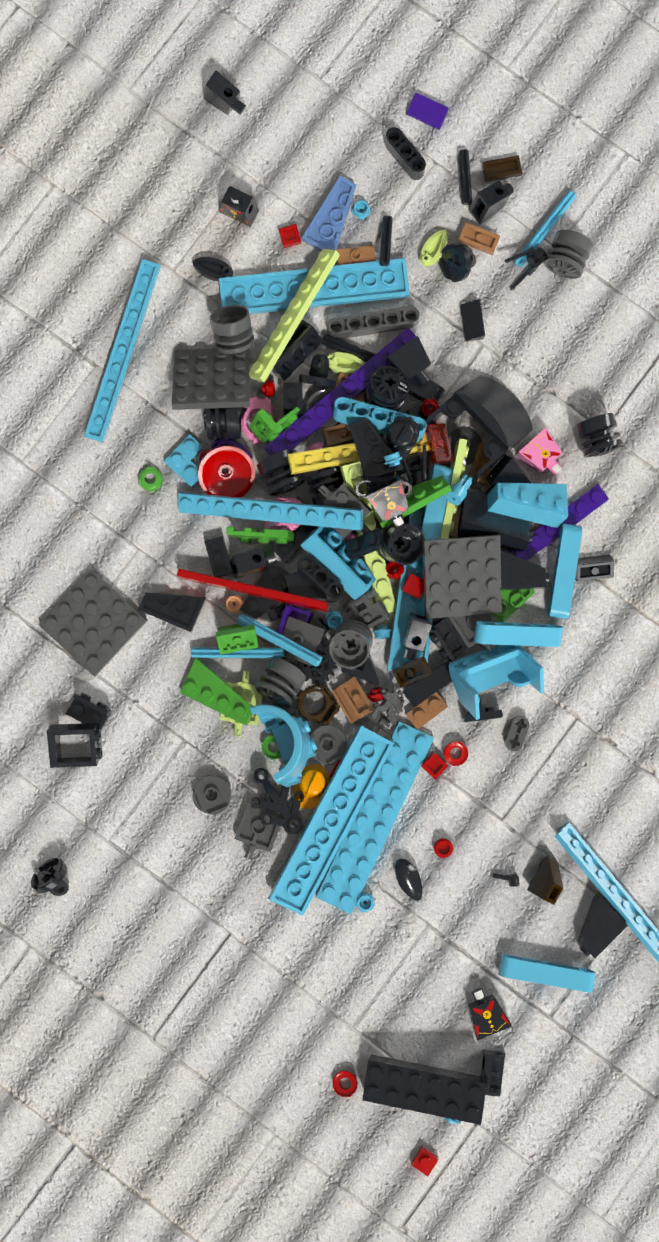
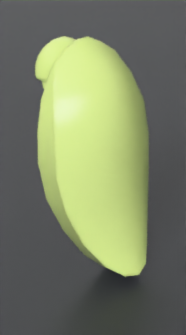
(432, 248)
(344, 363)

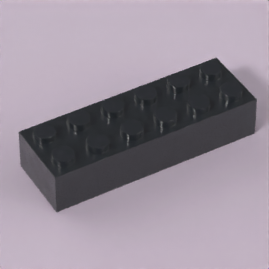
(425, 1089)

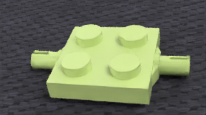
(251, 695)

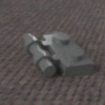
(372, 614)

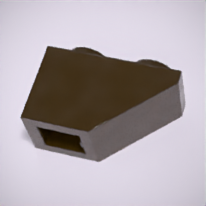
(547, 881)

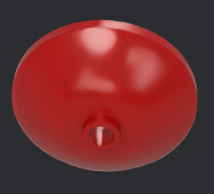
(235, 481)

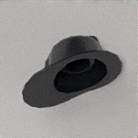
(402, 436)

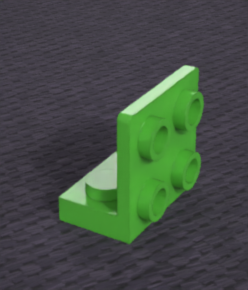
(265, 427)
(236, 638)

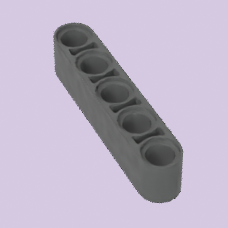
(379, 316)

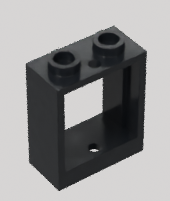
(73, 729)

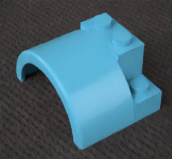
(292, 741)

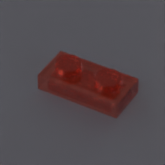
(439, 443)

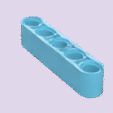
(352, 411)
(434, 512)
(565, 571)
(518, 634)
(547, 973)

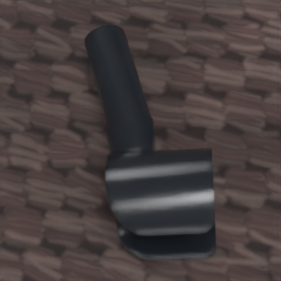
(274, 613)
(513, 879)

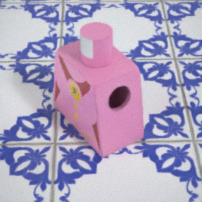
(542, 453)

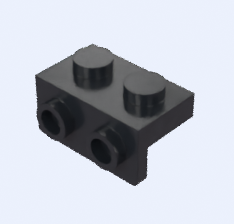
(447, 638)

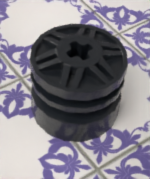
(387, 388)
(223, 420)
(598, 433)
(278, 469)
(331, 478)
(407, 547)

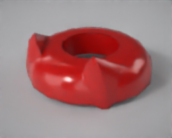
(463, 753)
(345, 1092)

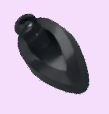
(212, 268)
(408, 879)

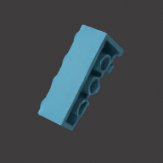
(530, 502)
(331, 552)

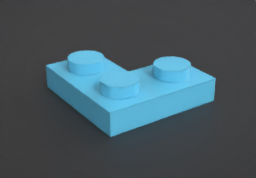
(181, 460)

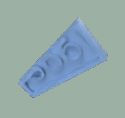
(330, 219)

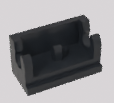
(493, 1068)

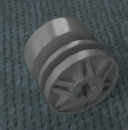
(568, 254)
(232, 329)
(347, 653)
(280, 682)

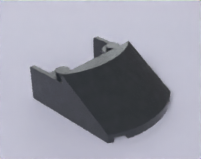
(496, 412)

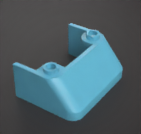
(492, 668)

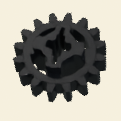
(322, 671)

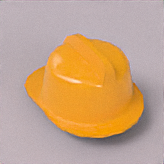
(313, 785)

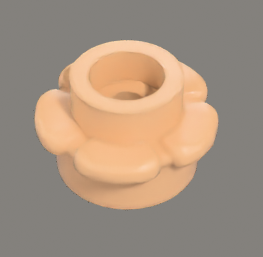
(230, 600)

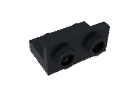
(87, 711)

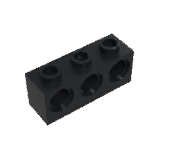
(299, 347)

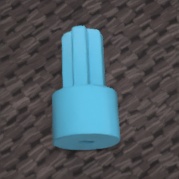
(459, 490)

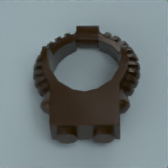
(327, 711)

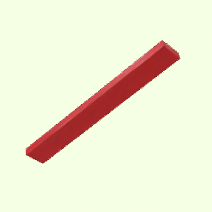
(253, 590)

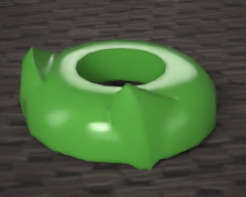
(157, 483)
(269, 739)

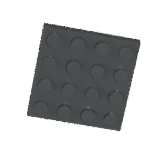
(210, 379)
(462, 576)
(93, 623)

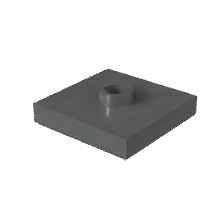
(303, 634)

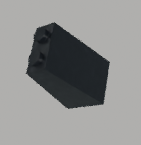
(478, 521)

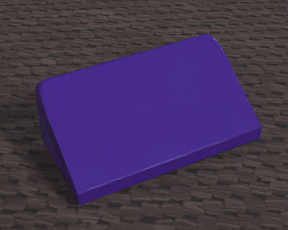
(427, 111)

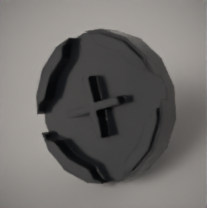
(456, 262)
(318, 375)
(49, 876)

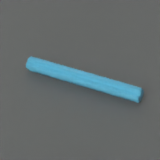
(546, 227)
(281, 640)
(213, 652)

